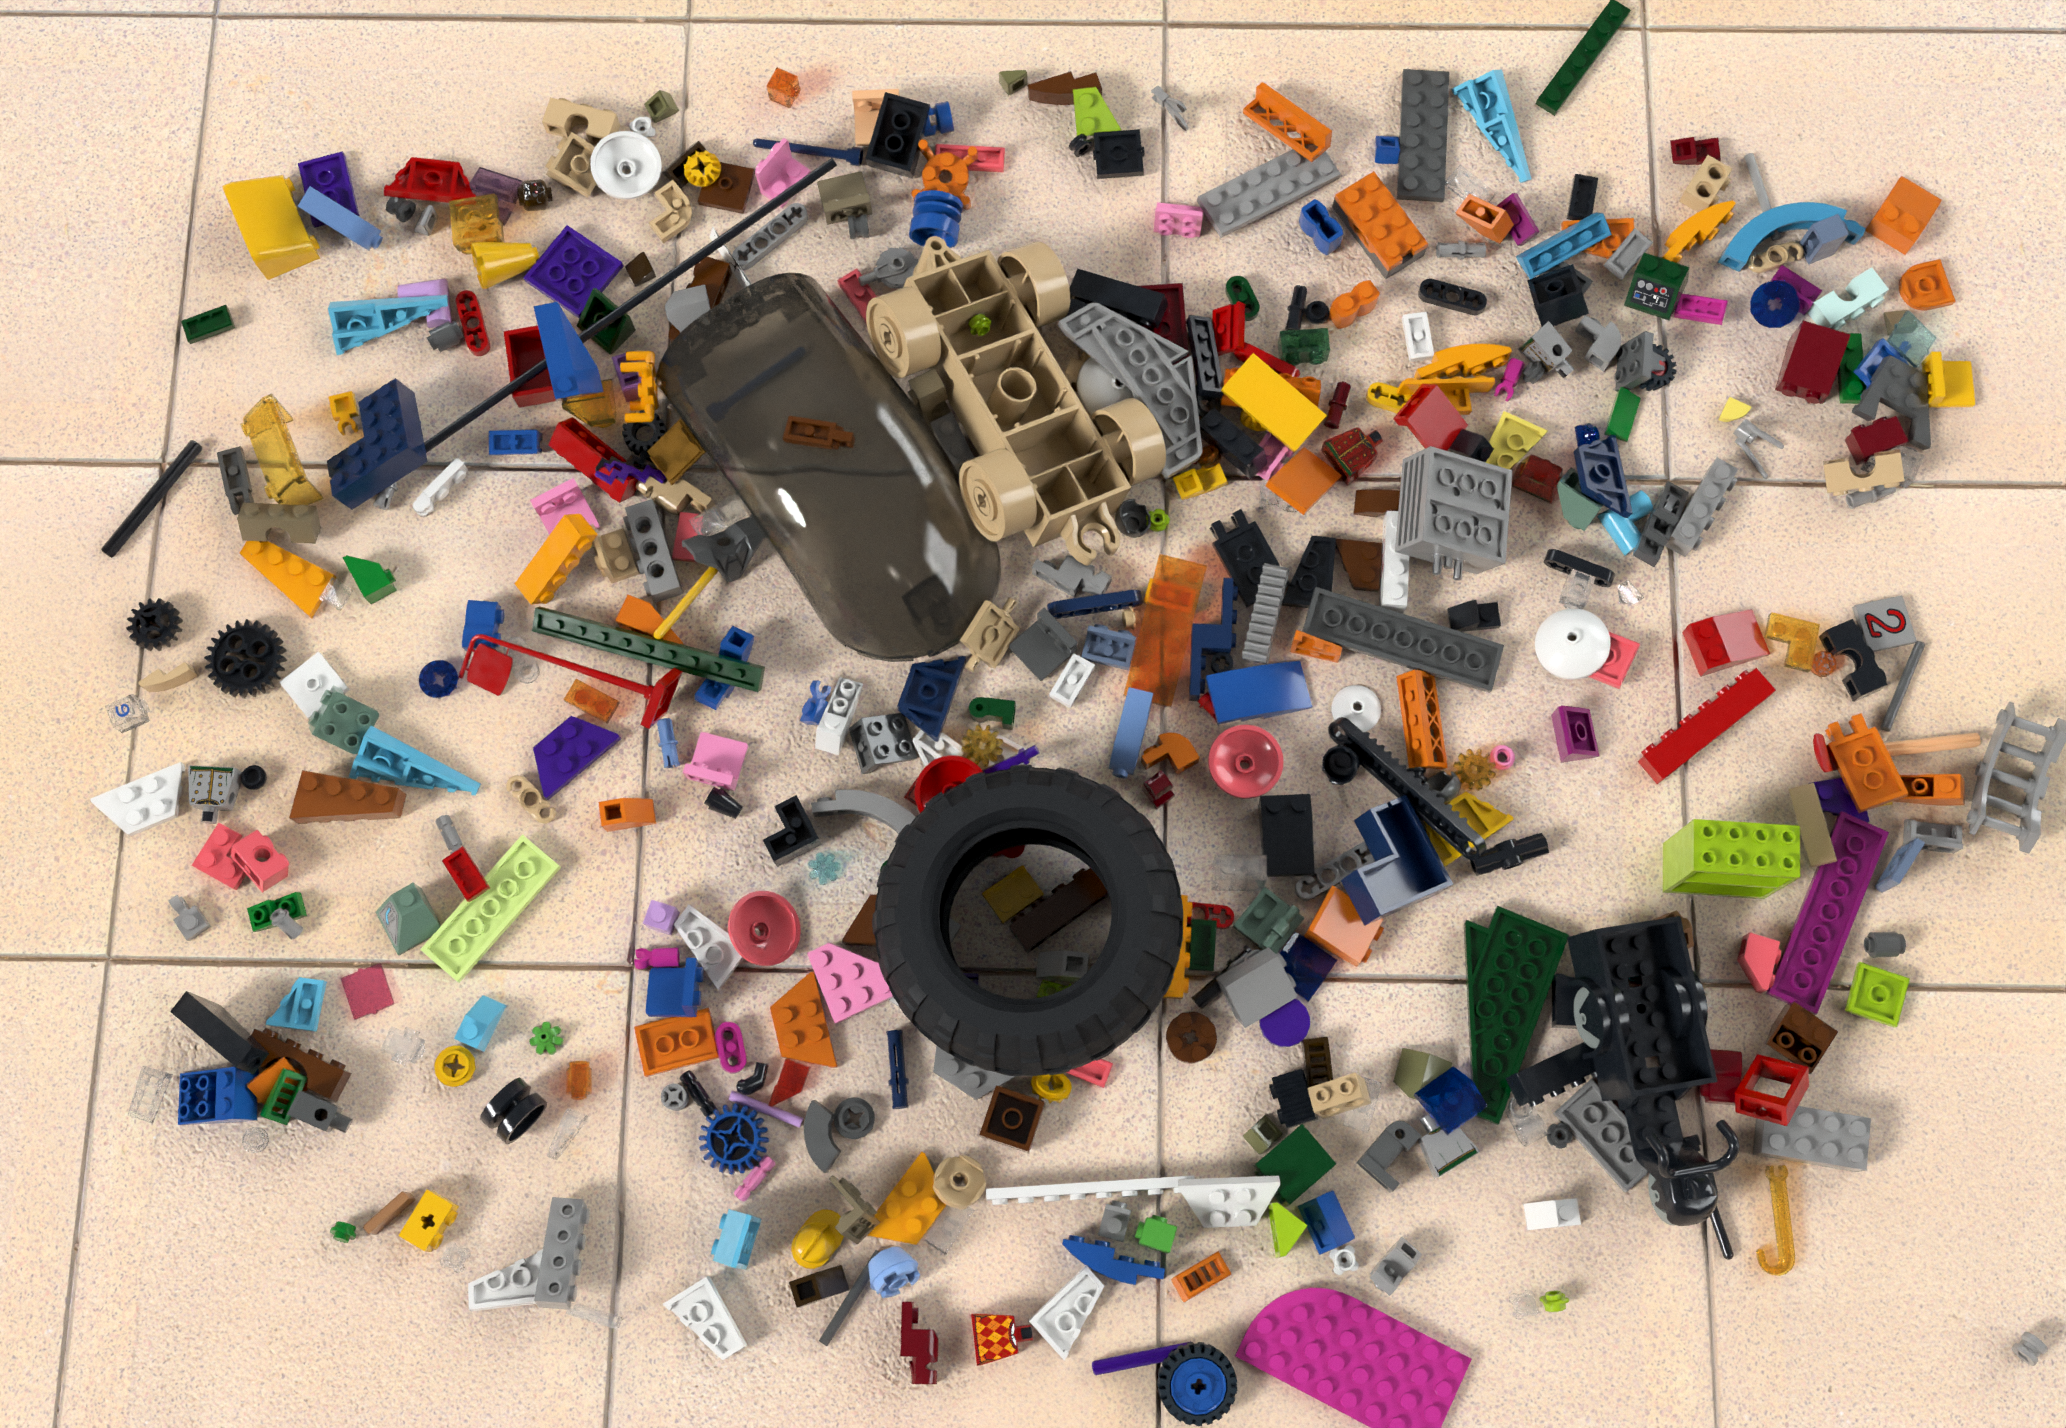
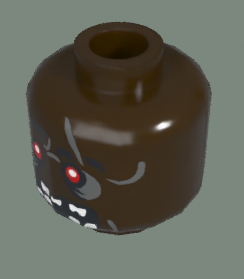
(534, 195)

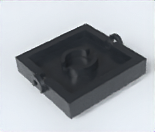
(1118, 154)

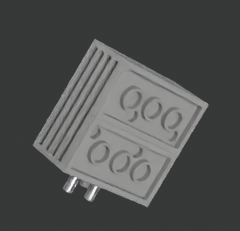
(1453, 511)

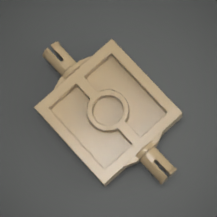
(990, 634)

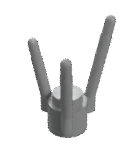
(1748, 433)

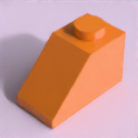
(1485, 218)

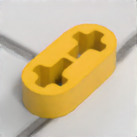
(1388, 397)

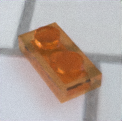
(591, 701)

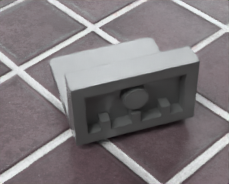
(1044, 645)
(881, 741)

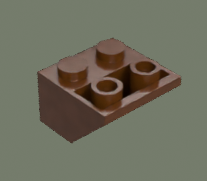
(1800, 1036)

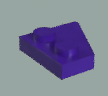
(1836, 798)

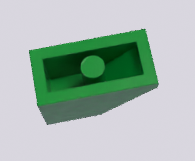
(371, 578)

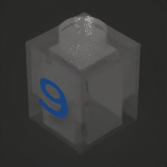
(128, 713)

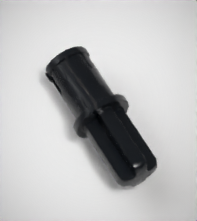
(1296, 308)

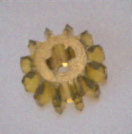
(972, 744)
(1482, 766)

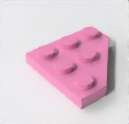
(848, 981)

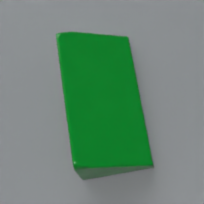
(1622, 414)

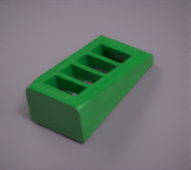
(283, 1118)

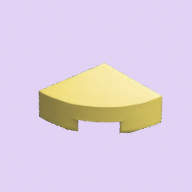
(1733, 410)

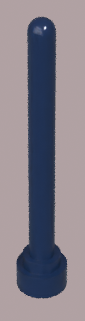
(853, 156)

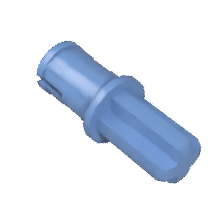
(668, 743)

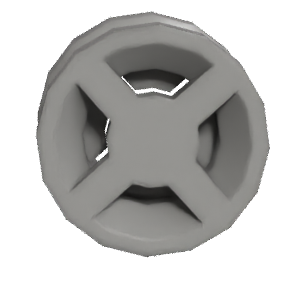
(671, 1094)
(2029, 1348)

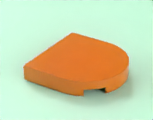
(1926, 286)

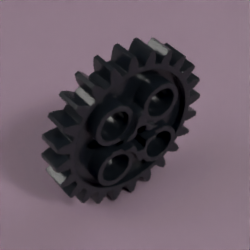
(252, 639)

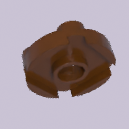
(1178, 1043)

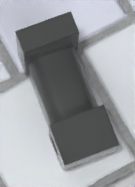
(1385, 1151)

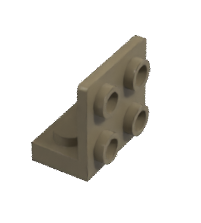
(844, 197)
(861, 1220)

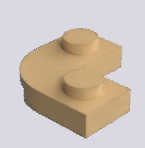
(677, 213)

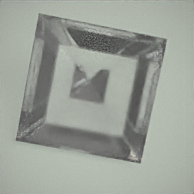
(1628, 593)

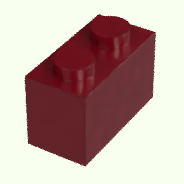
(1879, 437)

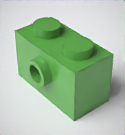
(1156, 1234)

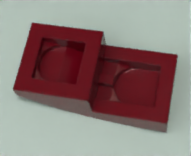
(1692, 152)

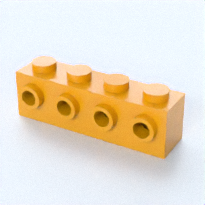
(556, 559)
(1180, 984)

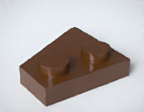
(1361, 563)

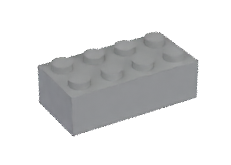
(1816, 1139)

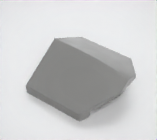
(686, 306)

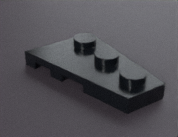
(1313, 571)

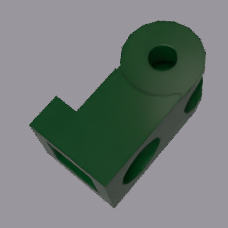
(993, 709)

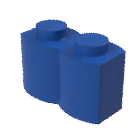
(1318, 225)
(484, 619)

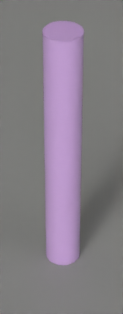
(765, 1109)

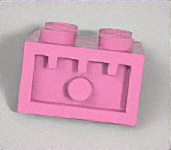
(779, 171)
(1178, 220)
(562, 501)
(716, 761)

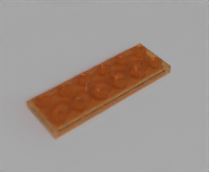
(1166, 628)

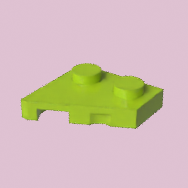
(1092, 112)

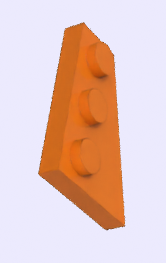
(1619, 229)

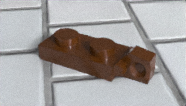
(817, 433)

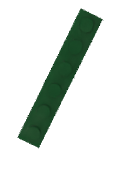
(1583, 57)

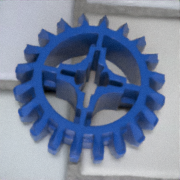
(730, 1150)

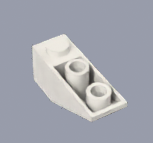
(838, 716)

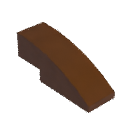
(1059, 89)

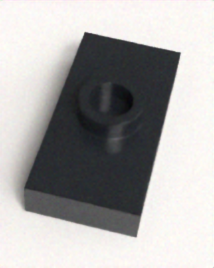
(1582, 197)

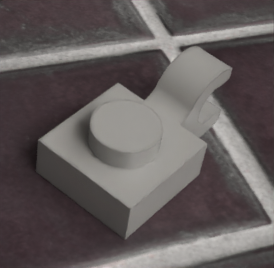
(190, 920)

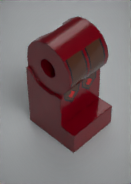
(1158, 789)

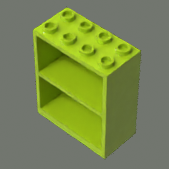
(1731, 859)

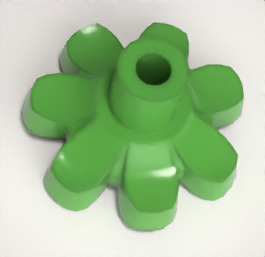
(550, 1040)

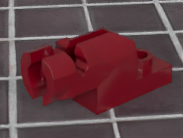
(918, 1344)

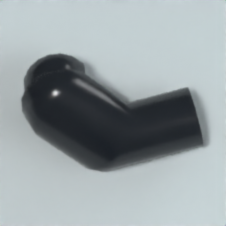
(754, 1082)

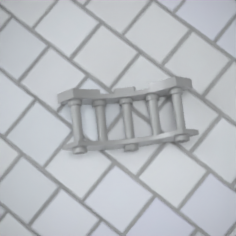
(2035, 787)

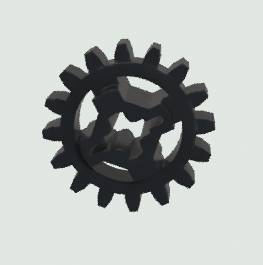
(149, 635)

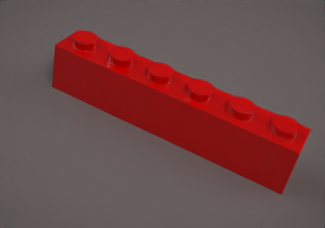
(1705, 726)

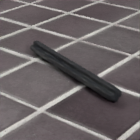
(151, 498)

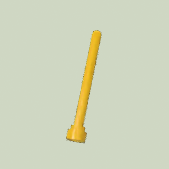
(685, 603)

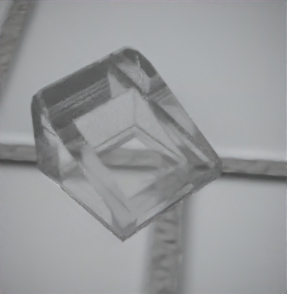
(335, 594)

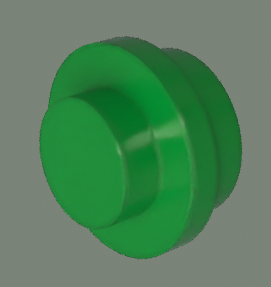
(343, 1232)

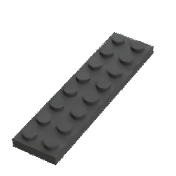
(1403, 639)

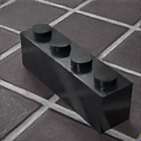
(1125, 299)
(1552, 1075)

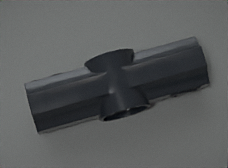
(1510, 854)

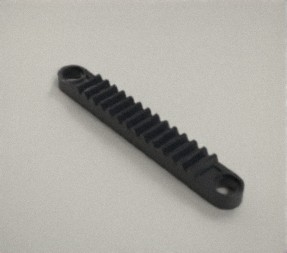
(1401, 783)

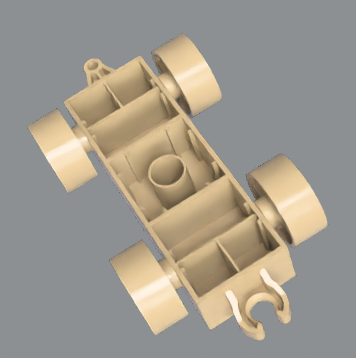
(1039, 451)

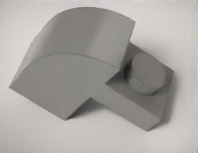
(1605, 341)
(1394, 1266)

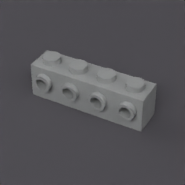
(1701, 507)
(561, 1253)

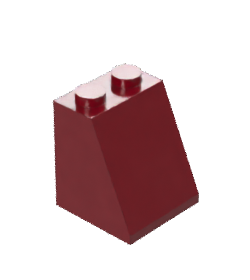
(1811, 362)

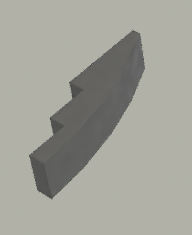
(1660, 523)

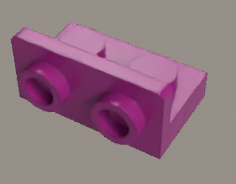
(1807, 291)

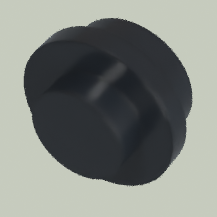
(1317, 312)
(253, 777)

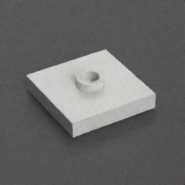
(310, 682)

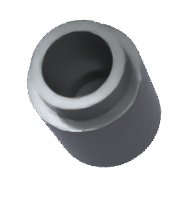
(445, 336)
(1884, 944)

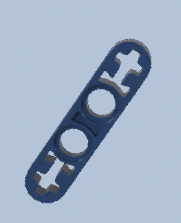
(1095, 604)

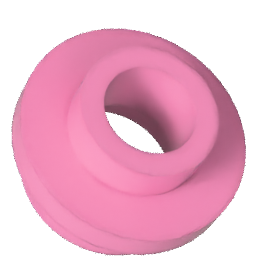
(1507, 752)

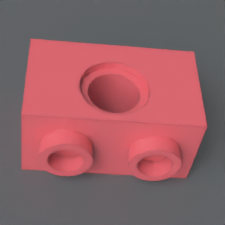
(261, 873)

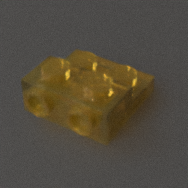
(475, 221)

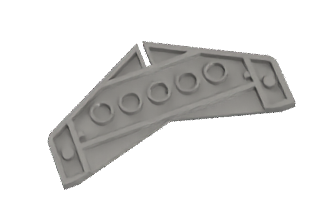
(1145, 367)

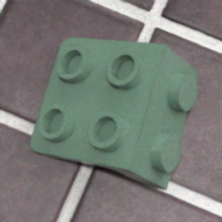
(342, 720)

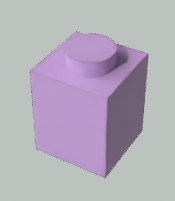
(661, 917)

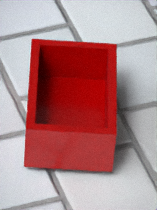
(523, 352)

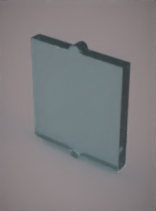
(1911, 339)

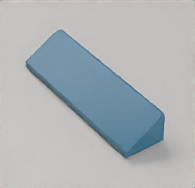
(1564, 245)

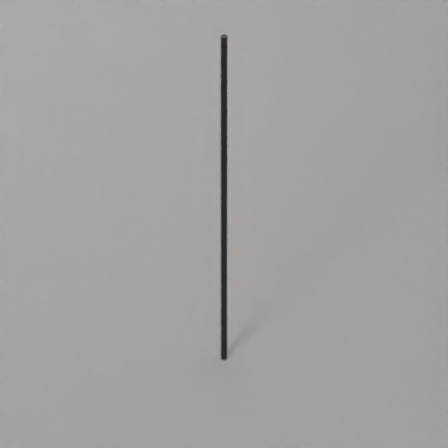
(634, 301)

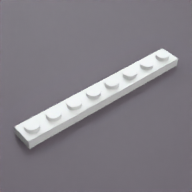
(1079, 1190)

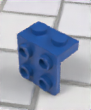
(674, 990)

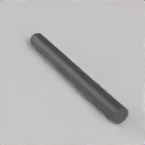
(1902, 686)
(846, 1305)

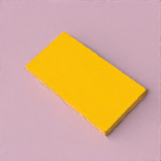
(1273, 403)

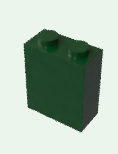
(1297, 1162)

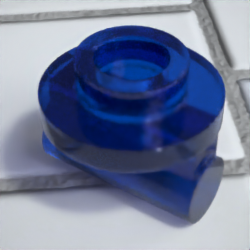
(1586, 434)

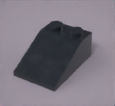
(897, 135)
(1287, 834)

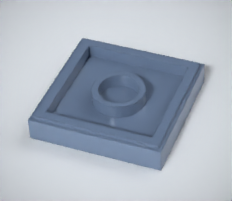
(1899, 865)

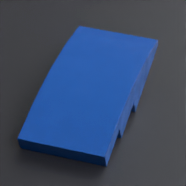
(1258, 692)

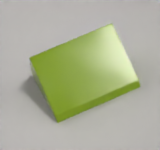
(1285, 1229)

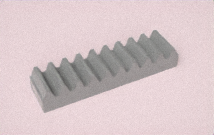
(1265, 613)

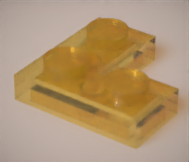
(1799, 636)

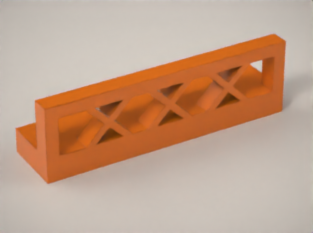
(1293, 120)
(1417, 720)

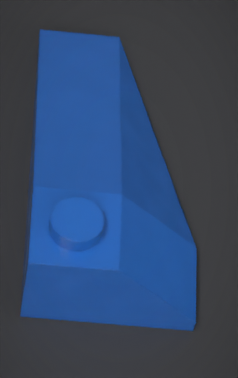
(568, 361)

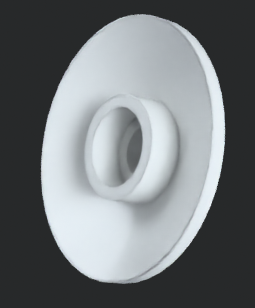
(1343, 706)

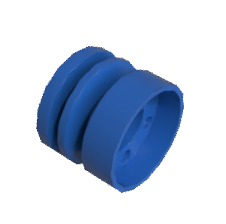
(936, 215)

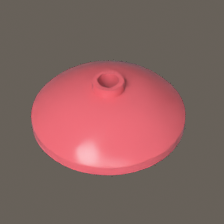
(1246, 745)
(777, 925)

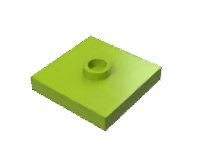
(1877, 994)

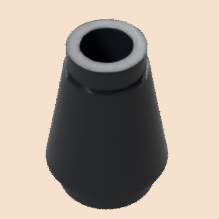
(723, 803)

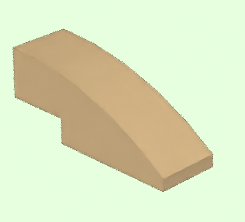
(1812, 825)

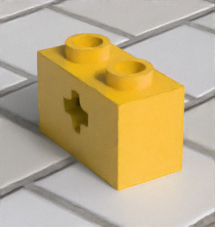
(418, 1230)

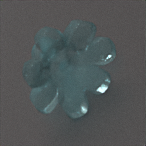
(824, 873)

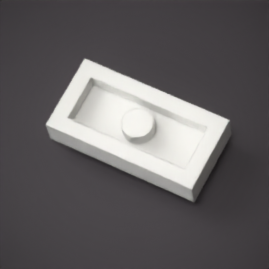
(1417, 337)
(1072, 680)

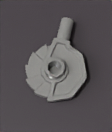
(892, 268)

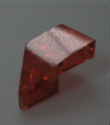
(790, 1081)

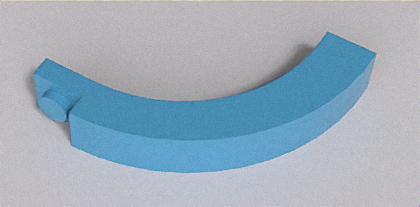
(1782, 218)

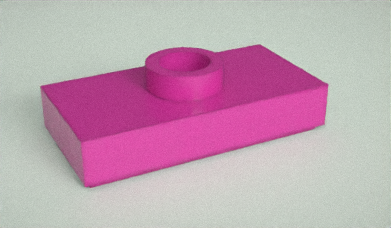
(1701, 309)

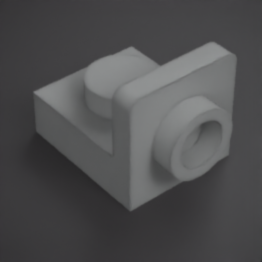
(1115, 1221)

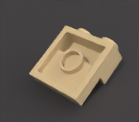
(573, 165)

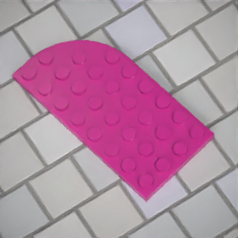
(1355, 1359)

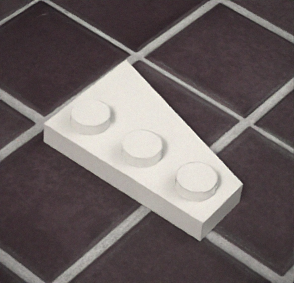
(506, 1287)
(1067, 1310)
(707, 1315)

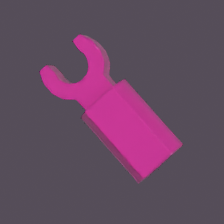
(1510, 377)
(657, 957)

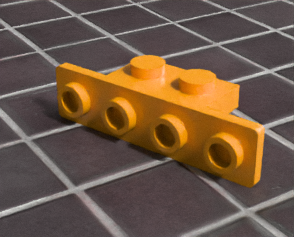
(1455, 389)

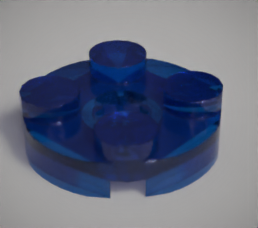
(1778, 317)

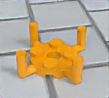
(646, 389)

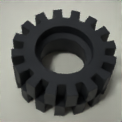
(631, 429)

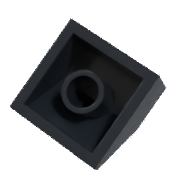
(1558, 296)

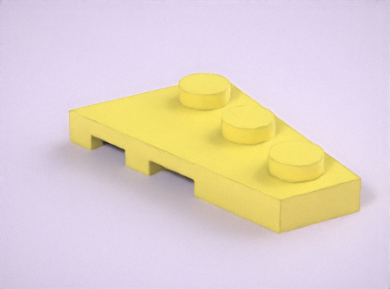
(1513, 440)

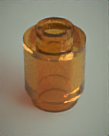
(579, 1080)

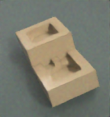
(160, 681)

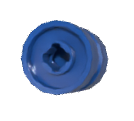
(943, 119)

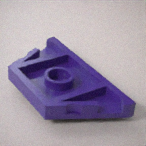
(569, 752)

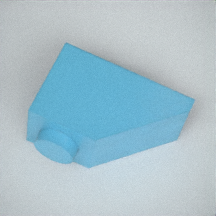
(480, 1023)

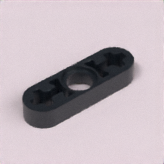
(1437, 285)
(1565, 563)

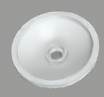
(621, 152)
(1098, 387)
(1572, 658)

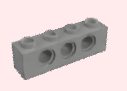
(647, 515)

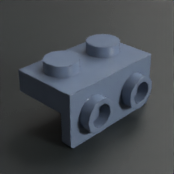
(1109, 646)

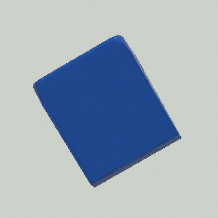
(1387, 149)

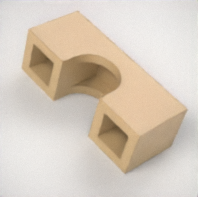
(563, 116)
(1886, 472)

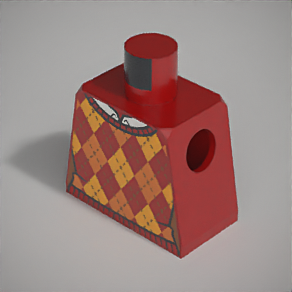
(997, 1336)

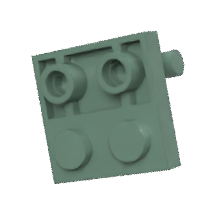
(1269, 921)

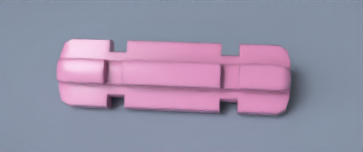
(754, 1178)

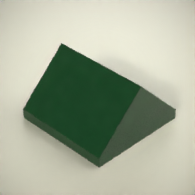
(613, 335)

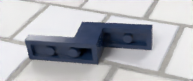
(1212, 639)

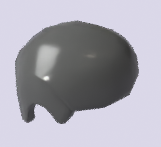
(1131, 519)
(1444, 785)

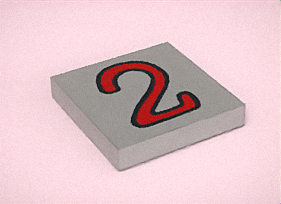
(1885, 623)

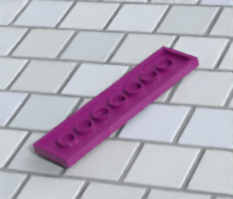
(1828, 914)

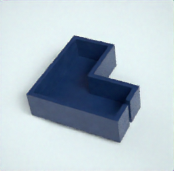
(387, 451)
(1404, 864)

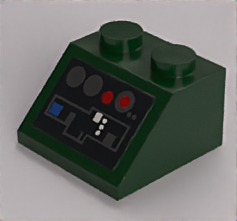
(1657, 286)

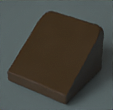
(640, 269)

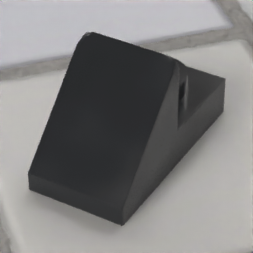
(1474, 616)

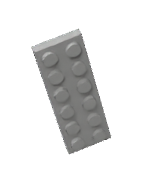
(1266, 189)

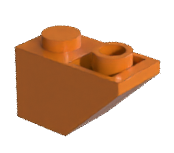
(626, 813)

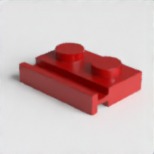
(1229, 327)

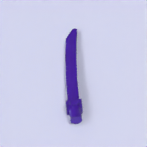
(1022, 757)

